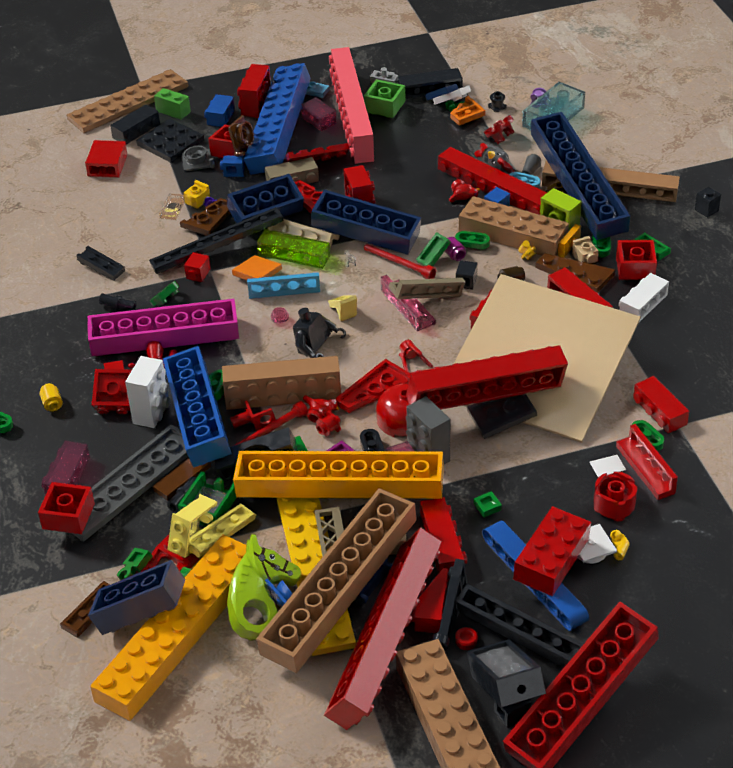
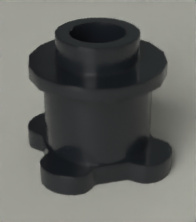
(497, 101)

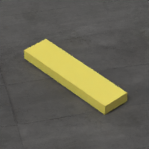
(226, 524)

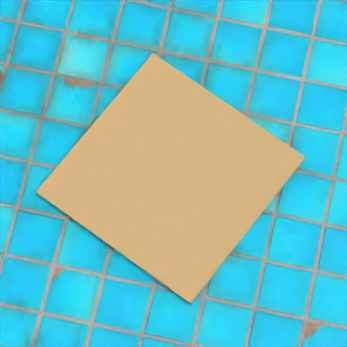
(533, 317)

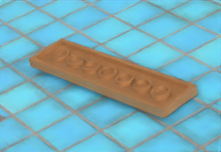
(125, 101)

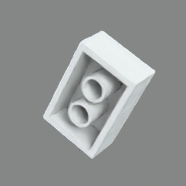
(147, 392)

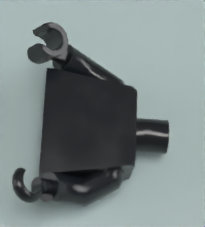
(312, 331)

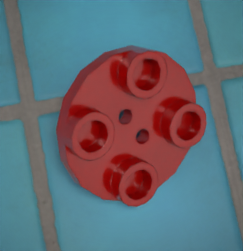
(499, 127)

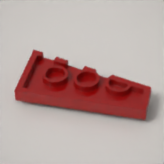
(372, 385)

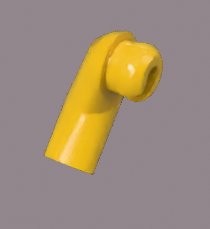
(621, 544)

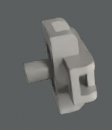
(383, 75)

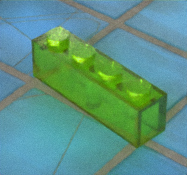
(293, 249)

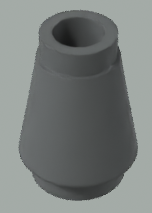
(531, 164)

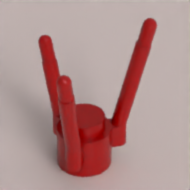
(410, 351)

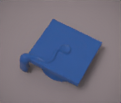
(280, 593)

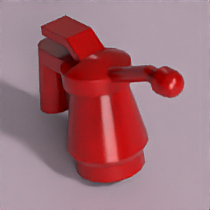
(154, 350)

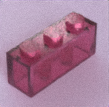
(68, 464)

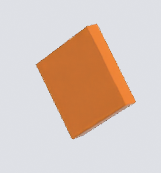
(256, 268)

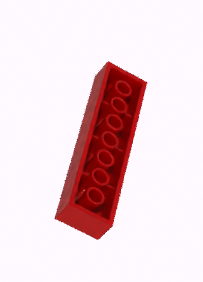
(489, 378)
(581, 689)

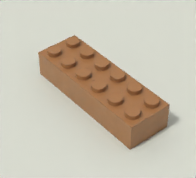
(512, 225)
(281, 382)

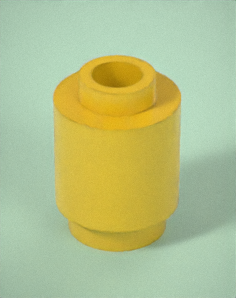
(50, 397)

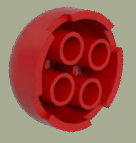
(392, 410)

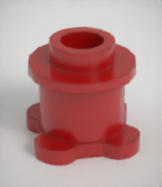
(328, 424)

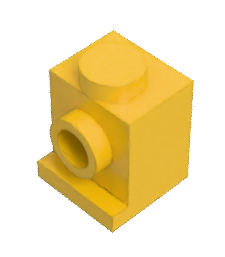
(196, 194)

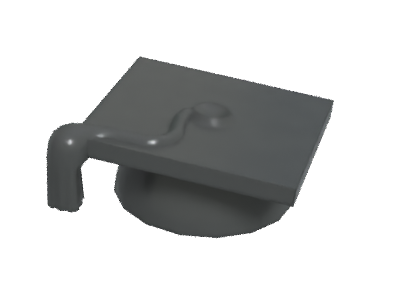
(197, 158)

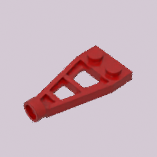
(161, 551)

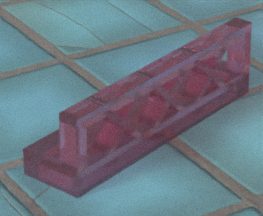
(408, 307)

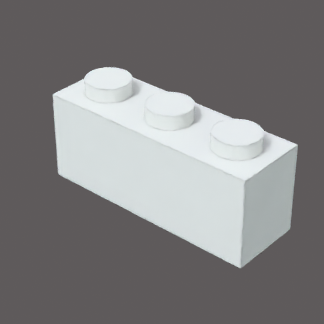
(645, 296)

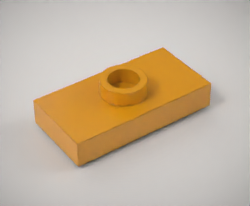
(566, 242)

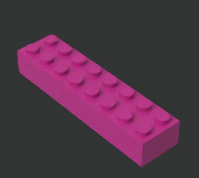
(168, 325)

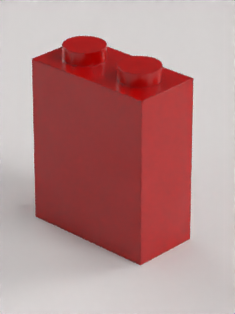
(106, 158)

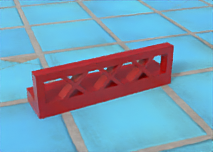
(648, 463)

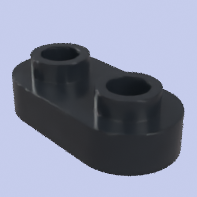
(371, 440)

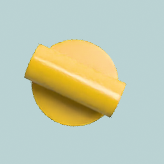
(526, 250)

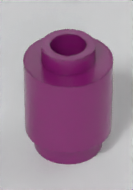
(455, 250)

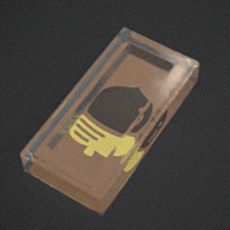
(172, 206)

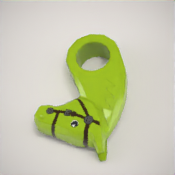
(250, 589)

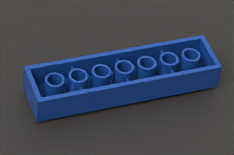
(196, 407)

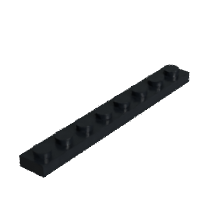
(216, 240)

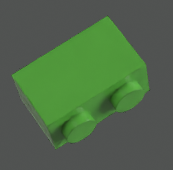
(172, 103)

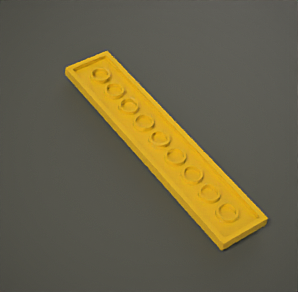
(305, 552)

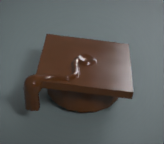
(241, 135)

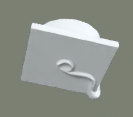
(597, 546)

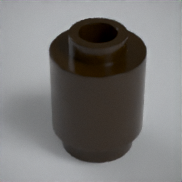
(514, 272)

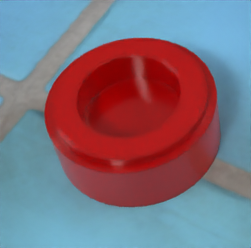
(466, 638)

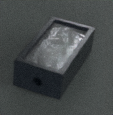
(506, 673)

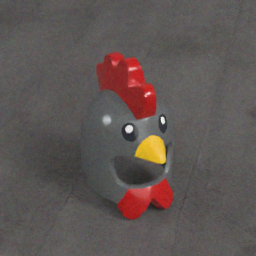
(498, 159)

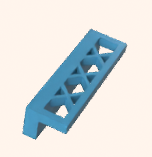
(283, 285)

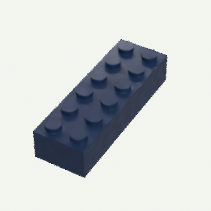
(365, 222)

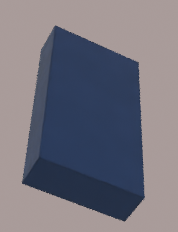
(442, 91)

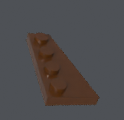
(593, 275)

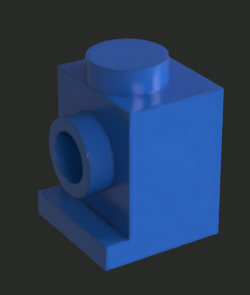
(232, 166)

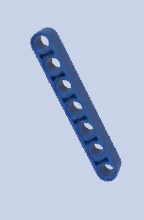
(562, 604)

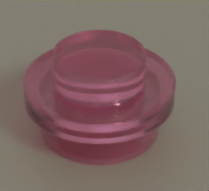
(279, 315)

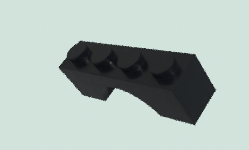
(276, 441)

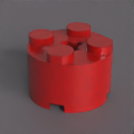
(615, 495)

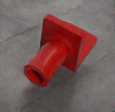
(247, 416)

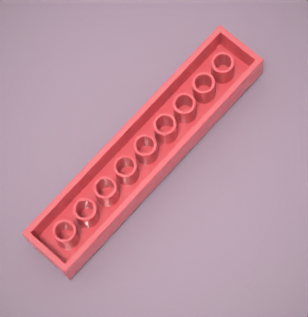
(351, 105)

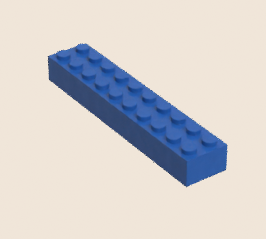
(277, 118)

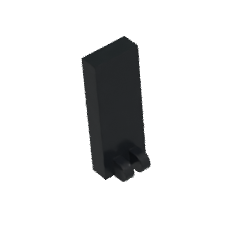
(101, 263)

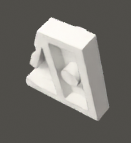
(455, 95)

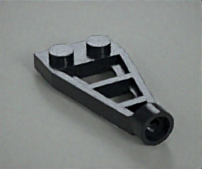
(458, 580)

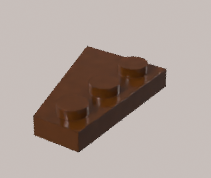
(209, 219)

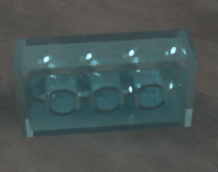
(557, 99)

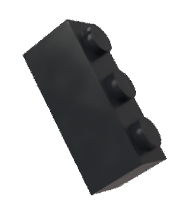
(135, 124)

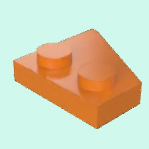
(467, 112)

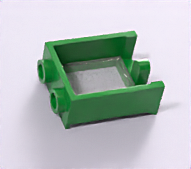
(224, 497)

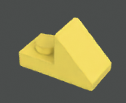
(345, 306)

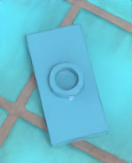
(317, 89)

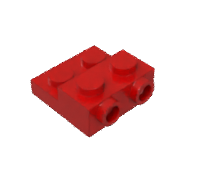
(110, 391)

